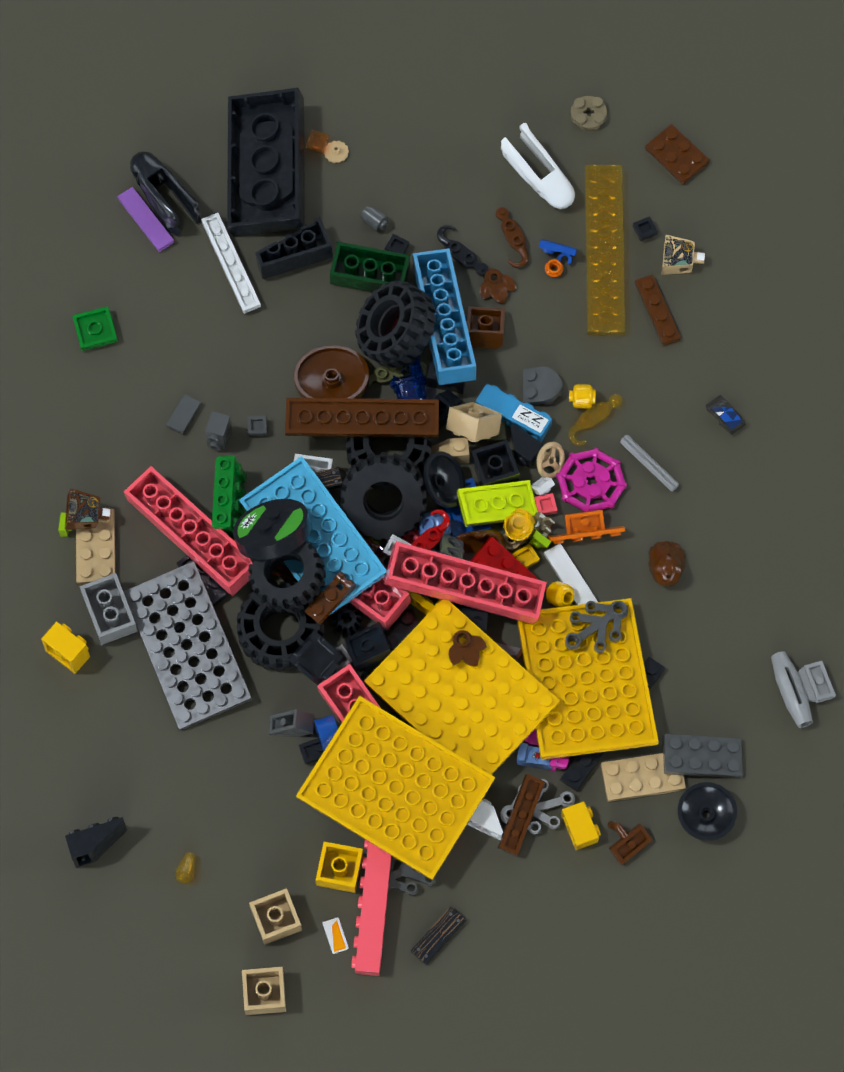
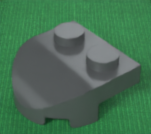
(541, 386)

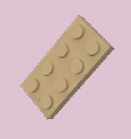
(96, 551)
(639, 778)

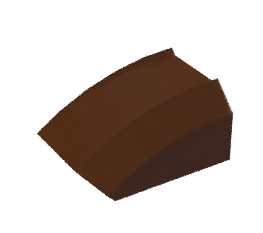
(486, 327)

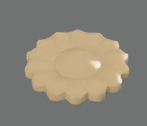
(336, 152)

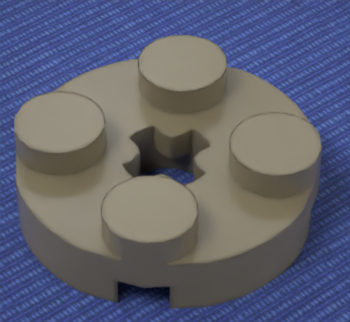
(591, 103)

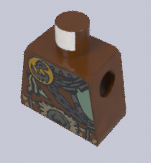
(83, 510)

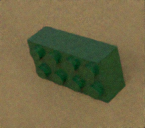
(367, 267)

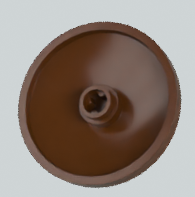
(331, 373)

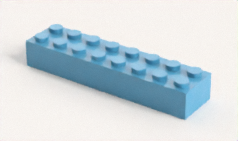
(451, 340)

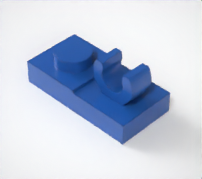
(550, 247)

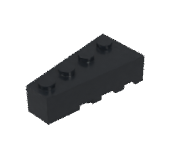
(295, 251)

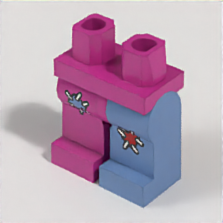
(529, 756)

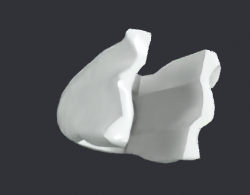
(555, 186)

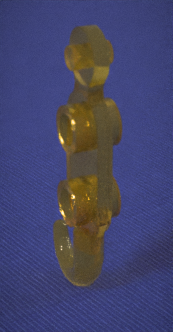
(593, 416)

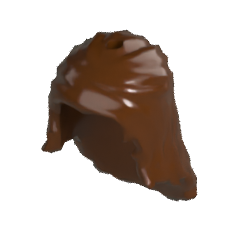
(476, 539)
(666, 559)

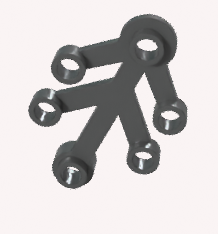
(597, 623)
(408, 872)

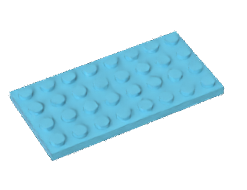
(332, 532)

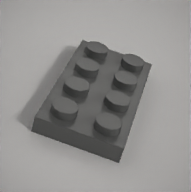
(702, 756)

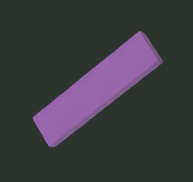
(145, 219)

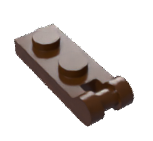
(330, 598)

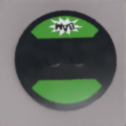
(272, 529)

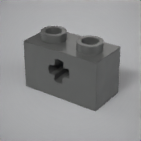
(218, 431)

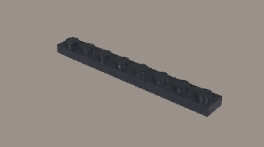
(584, 764)

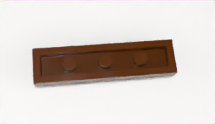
(657, 310)
(521, 814)

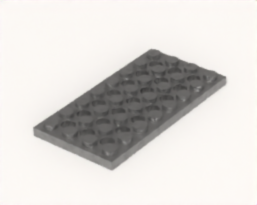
(163, 665)

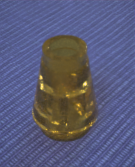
(185, 870)

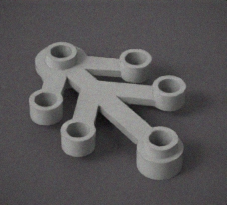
(540, 807)

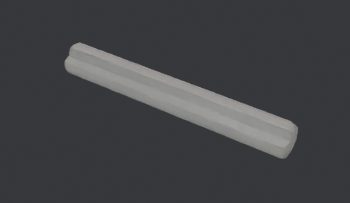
(649, 463)

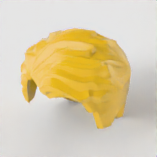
(519, 525)

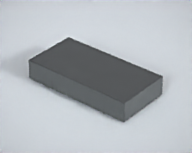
(183, 414)

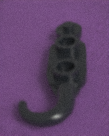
(461, 253)

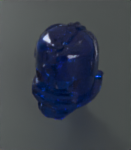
(410, 387)

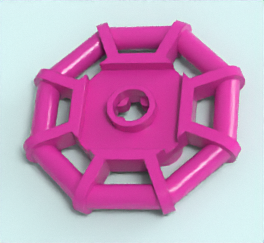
(595, 471)

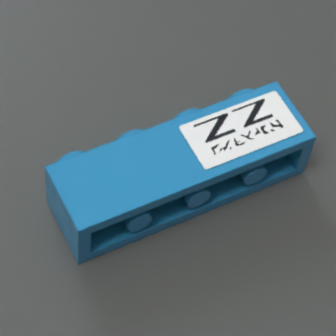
(515, 412)

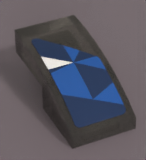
(726, 414)

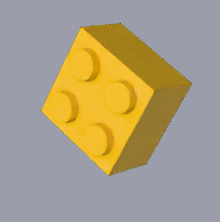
(66, 647)
(339, 867)

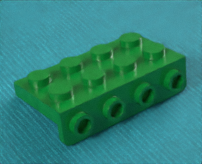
(227, 492)

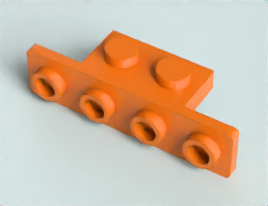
(584, 525)

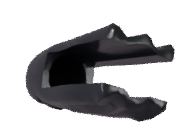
(151, 174)

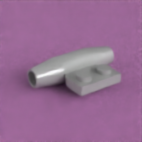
(800, 687)

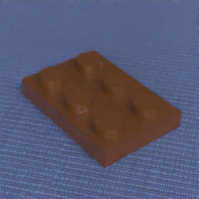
(677, 154)

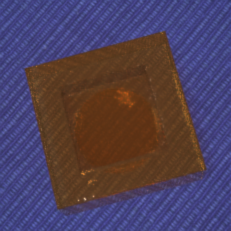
(317, 141)

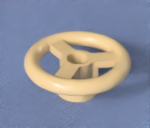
(548, 459)

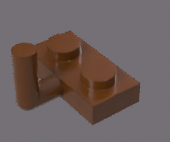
(629, 843)

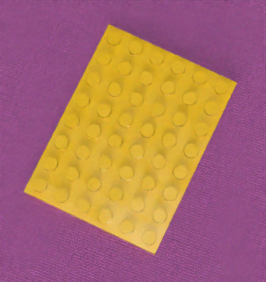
(600, 695)
(466, 708)
(395, 787)

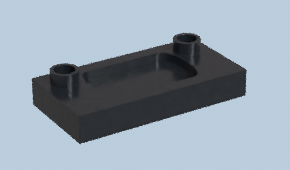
(265, 162)

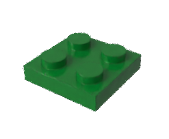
(94, 328)

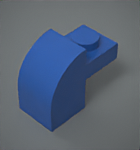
(326, 729)

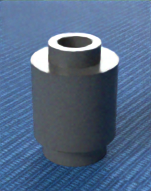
(374, 218)

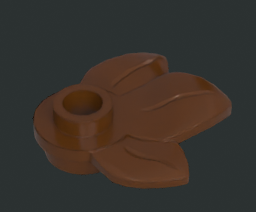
(498, 288)
(467, 651)

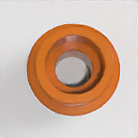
(554, 264)

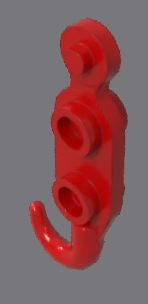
(433, 535)

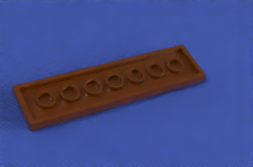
(362, 417)

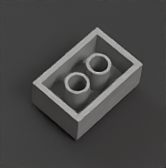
(108, 609)

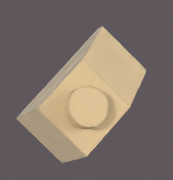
(455, 447)

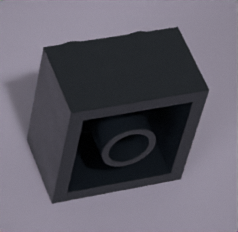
(495, 464)

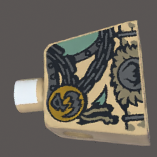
(679, 256)

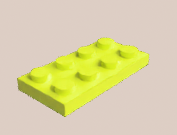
(495, 502)

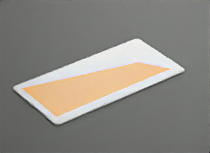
(335, 935)

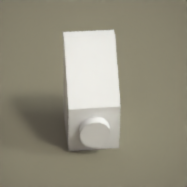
(486, 820)

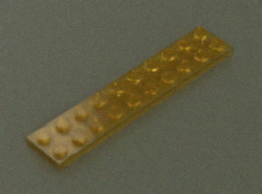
(604, 250)

